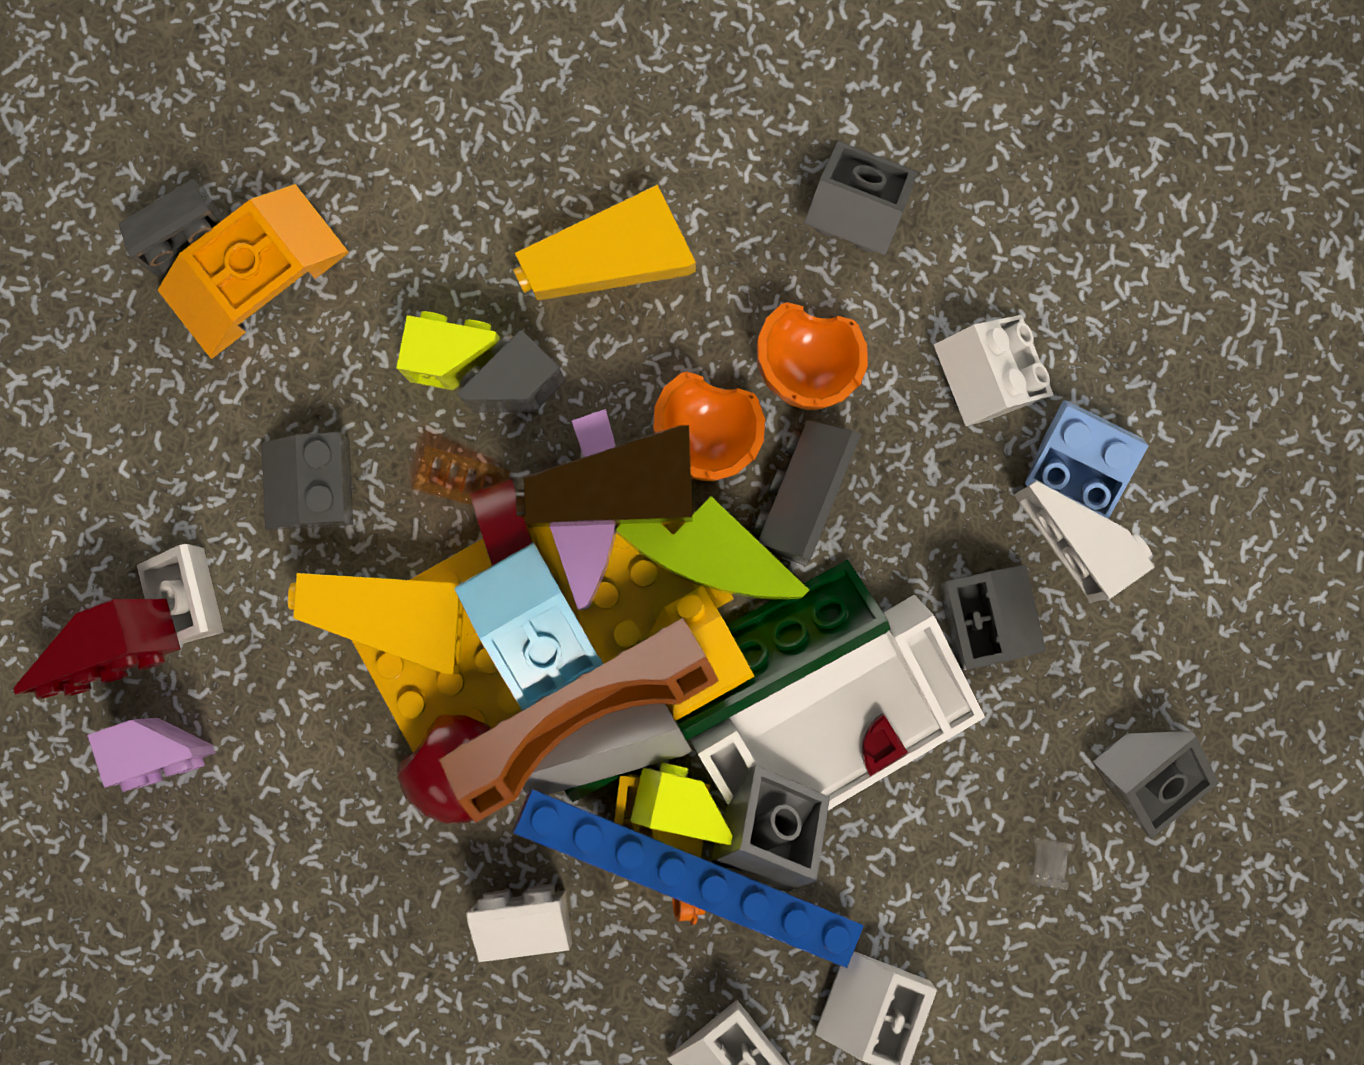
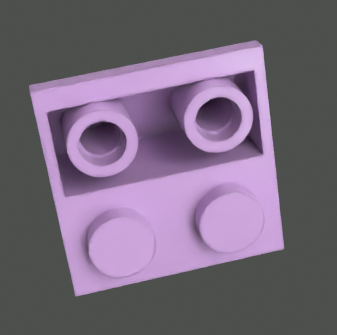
(143, 748)

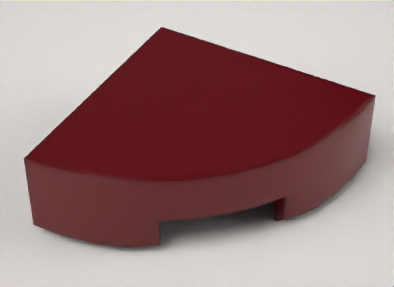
(880, 745)

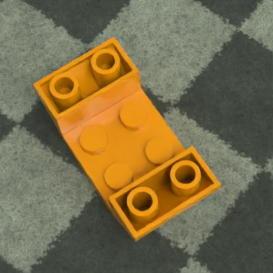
(247, 264)

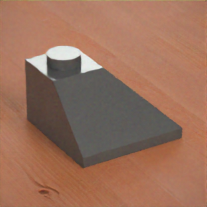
(1156, 776)

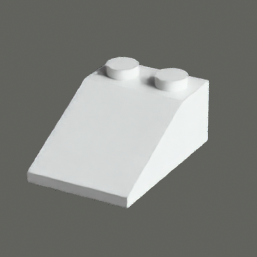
(1091, 547)

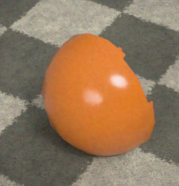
(810, 358)
(722, 423)

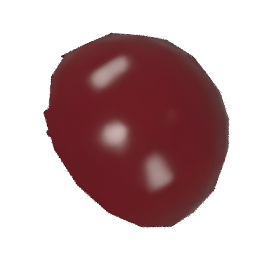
(423, 776)

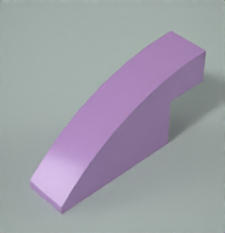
(587, 548)

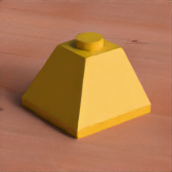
(714, 639)

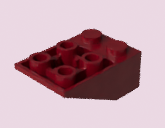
(102, 646)

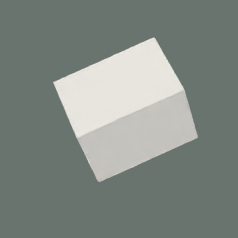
(187, 584)

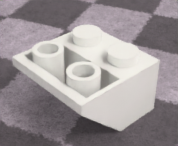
(993, 369)
(520, 925)
(876, 1011)
(728, 1040)

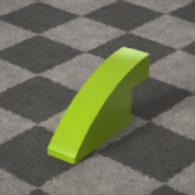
(715, 554)

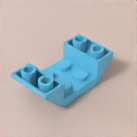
(527, 626)

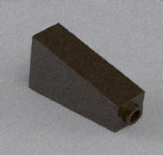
(620, 485)

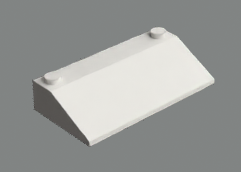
(819, 722)

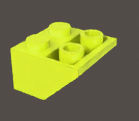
(443, 352)

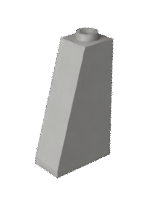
(609, 748)

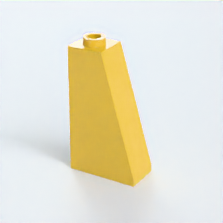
(609, 250)
(392, 615)

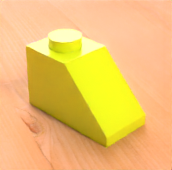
(678, 805)

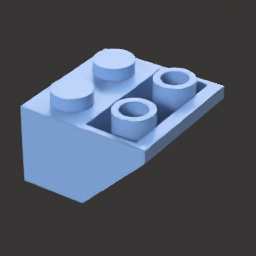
(1087, 458)

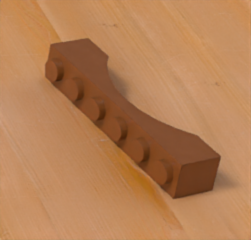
(499, 762)

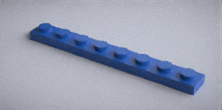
(687, 877)

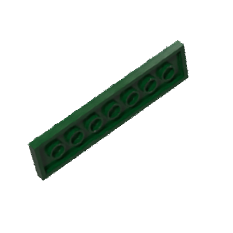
(786, 644)

